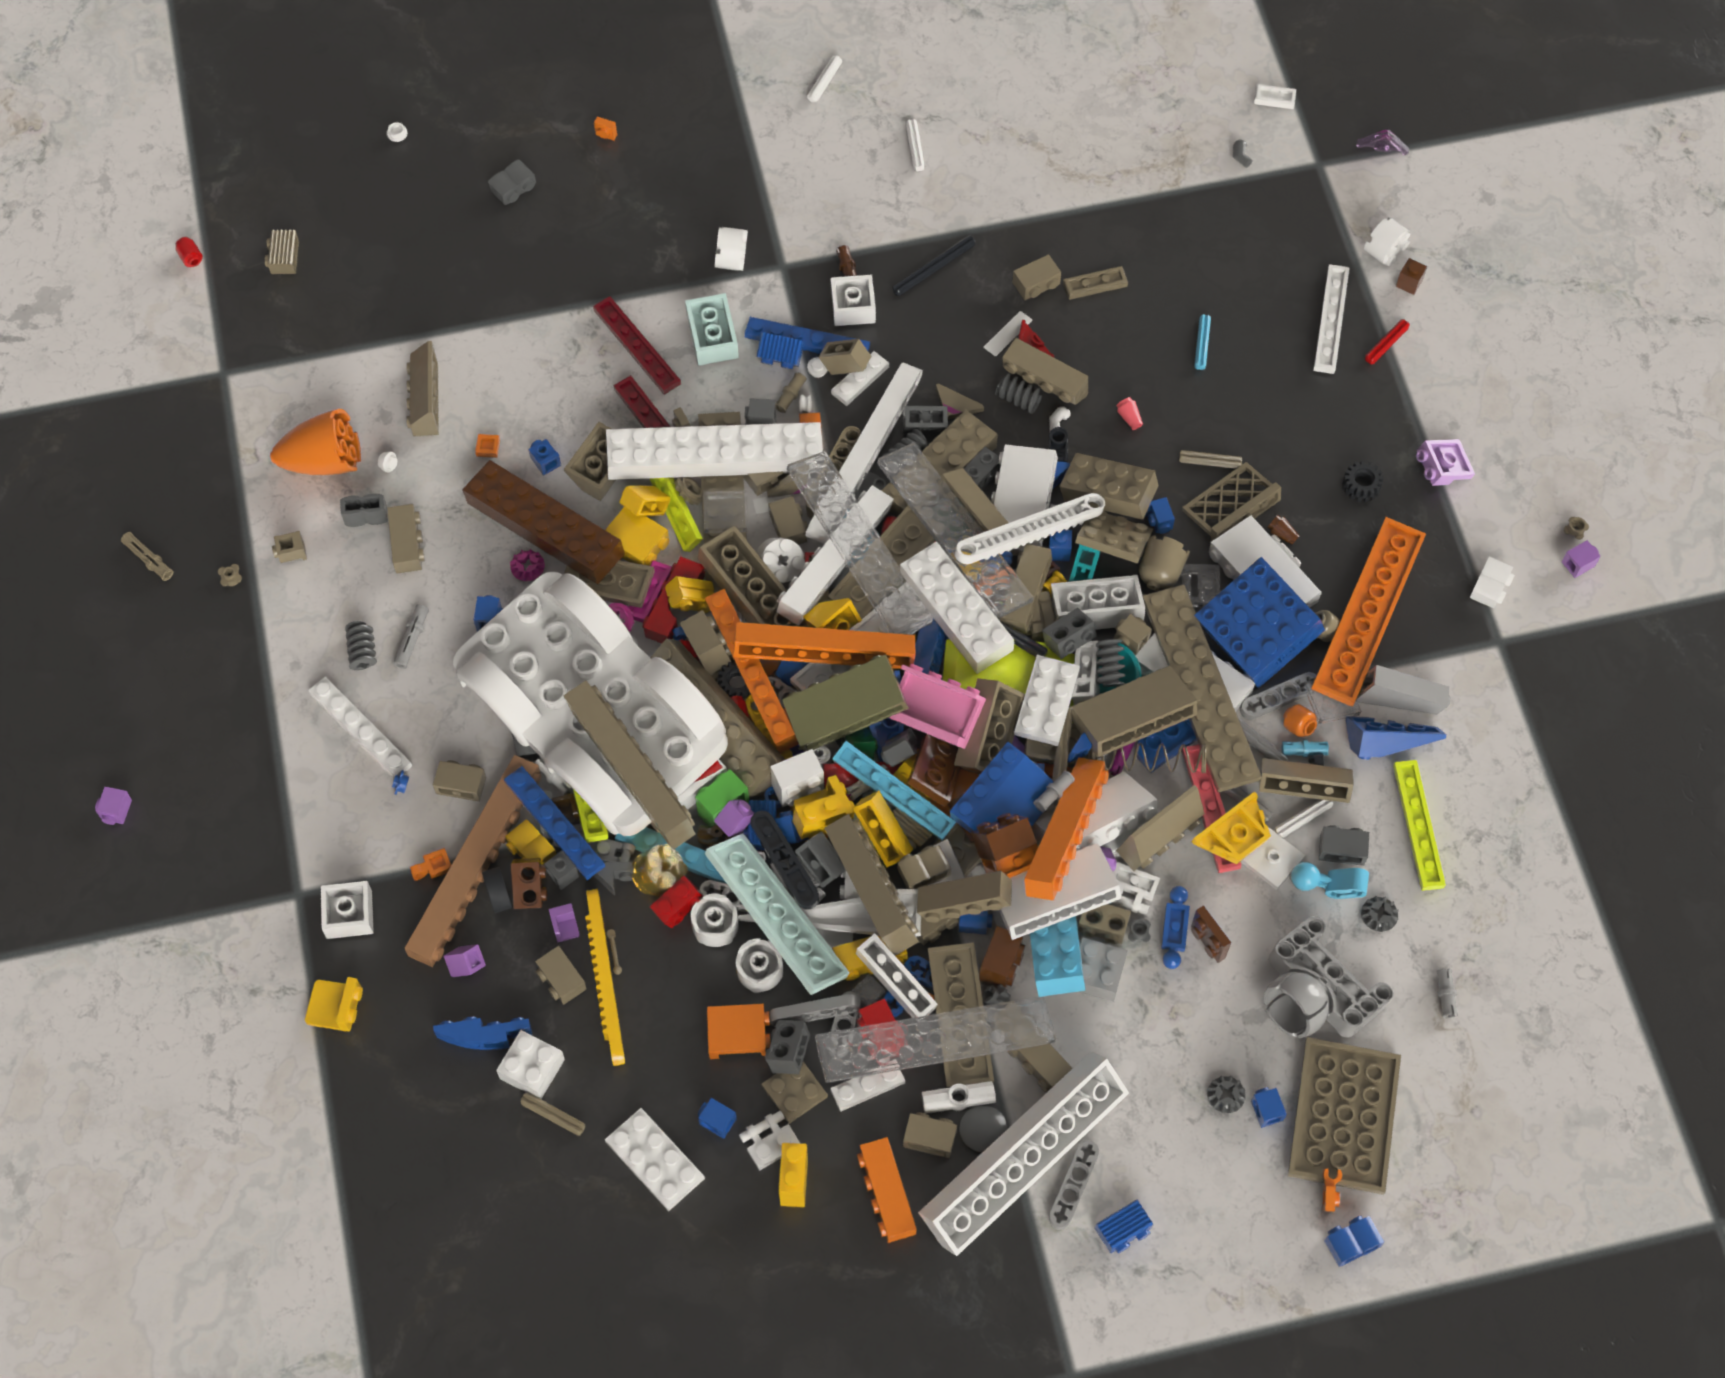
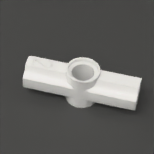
(974, 1095)

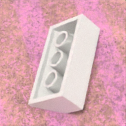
(1100, 599)

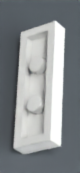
(857, 382)
(864, 1088)

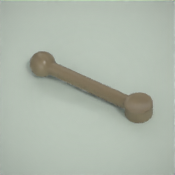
(611, 934)

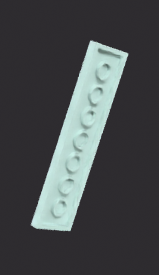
(777, 913)

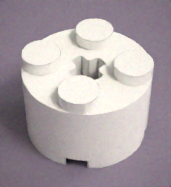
(1387, 241)
(731, 248)
(792, 558)
(719, 932)
(754, 977)

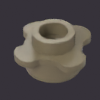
(1579, 523)
(231, 580)

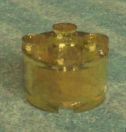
(658, 869)

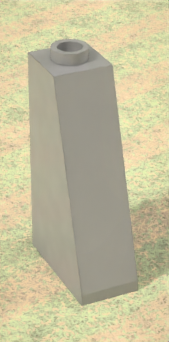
(1403, 691)

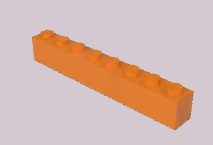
(821, 645)
(753, 675)
(1066, 830)

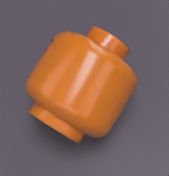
(1300, 720)

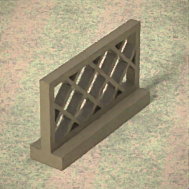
(1256, 506)

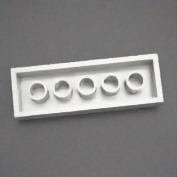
(957, 607)

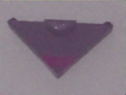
(1383, 141)

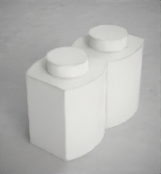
(1491, 583)

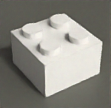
(853, 300)
(797, 777)
(346, 909)
(530, 1064)

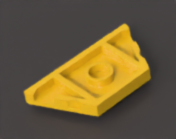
(1236, 832)

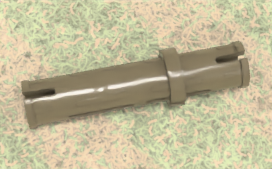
(161, 570)

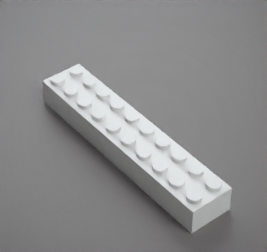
(709, 450)
(1023, 1153)

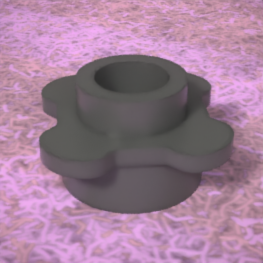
(1137, 924)

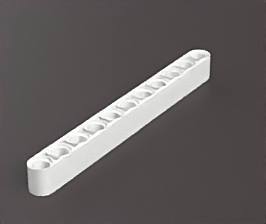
(874, 436)

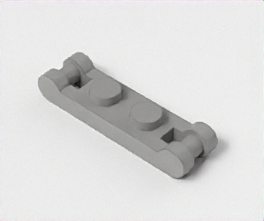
(607, 850)

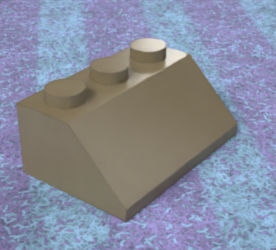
(589, 464)

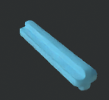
(1202, 342)

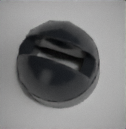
(1316, 759)

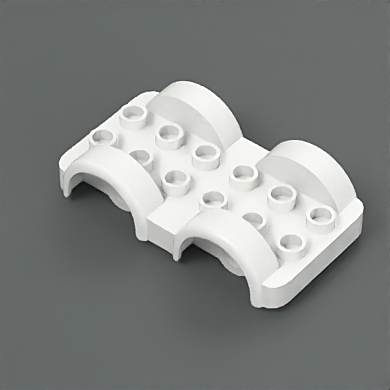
(550, 644)

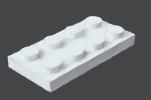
(1047, 700)
(654, 1159)

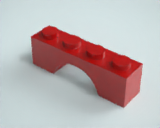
(661, 621)

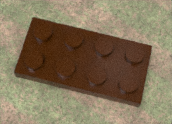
(935, 769)

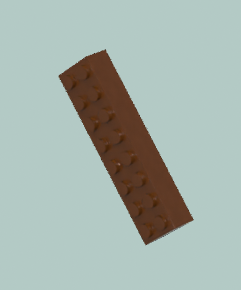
(543, 522)

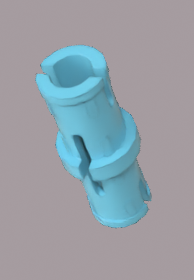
(1305, 748)

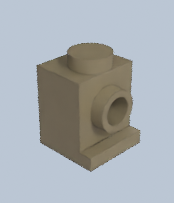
(289, 547)

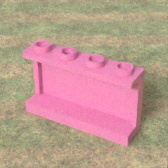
(939, 706)

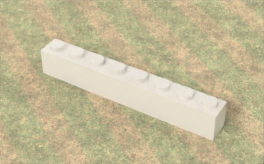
(826, 563)

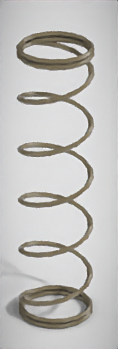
(1202, 751)

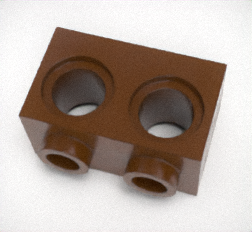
(521, 883)

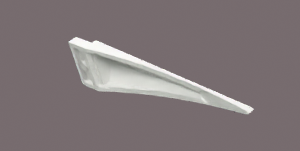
(852, 915)

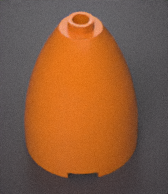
(319, 446)

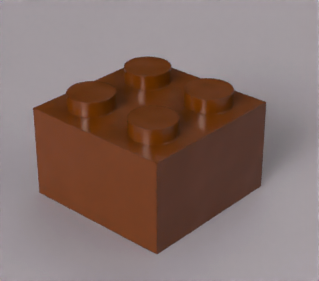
(1003, 837)
(1001, 959)

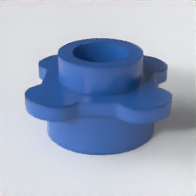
(400, 782)

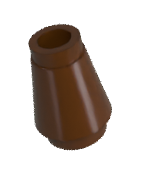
(1283, 529)

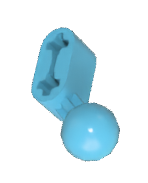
(1338, 882)

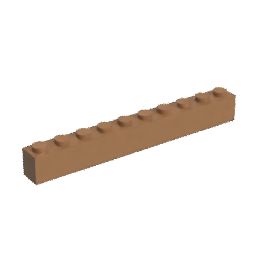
(466, 871)

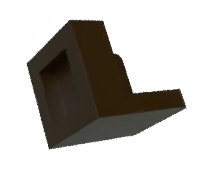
(567, 806)

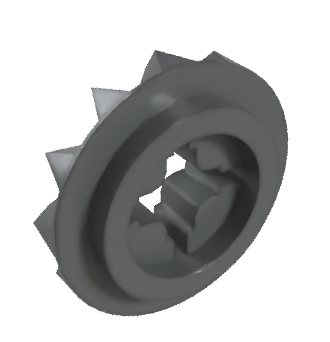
(1370, 917)
(1226, 1105)

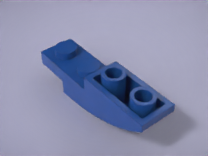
(473, 1035)

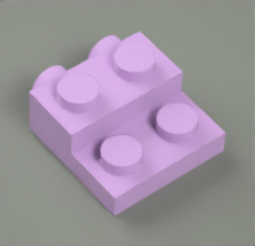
(1444, 461)

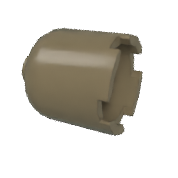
(1162, 563)

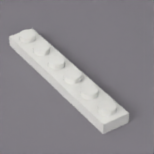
(1331, 319)
(360, 728)

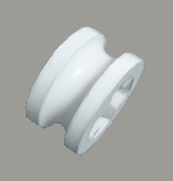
(805, 403)

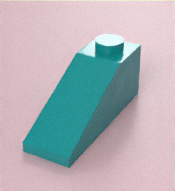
(1084, 564)

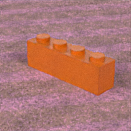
(887, 1190)

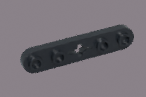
(796, 877)

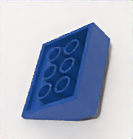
(1004, 786)

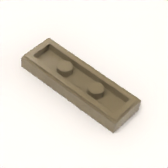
(1095, 282)

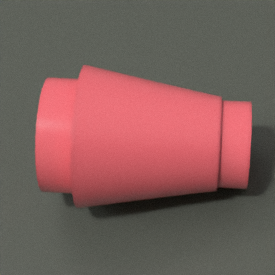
(1129, 412)

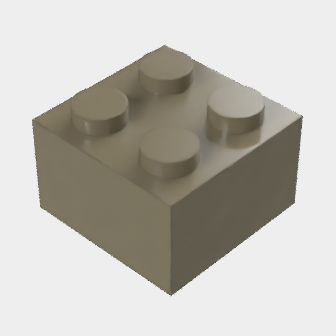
(707, 642)

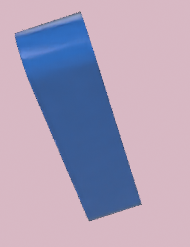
(930, 647)

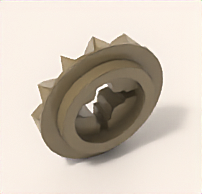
(689, 490)

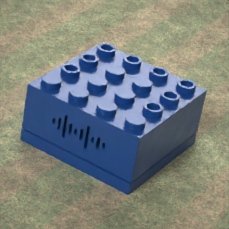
(1260, 622)

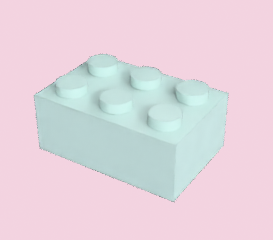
(712, 329)

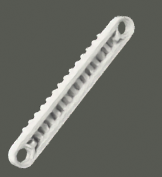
(1029, 528)

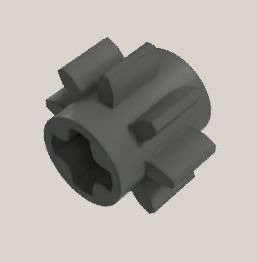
(995, 995)

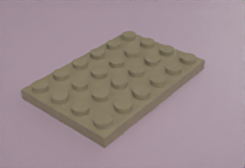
(1345, 1115)

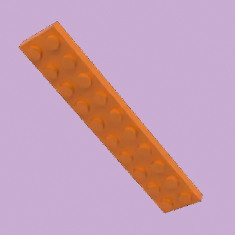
(1368, 612)

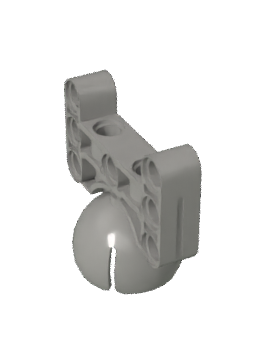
(1311, 991)

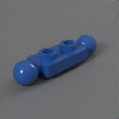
(1175, 927)

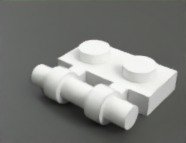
(1136, 883)
(770, 1148)

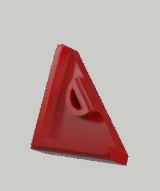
(1031, 338)

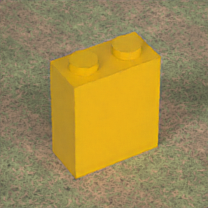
(639, 536)
(793, 1174)

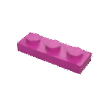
(662, 573)

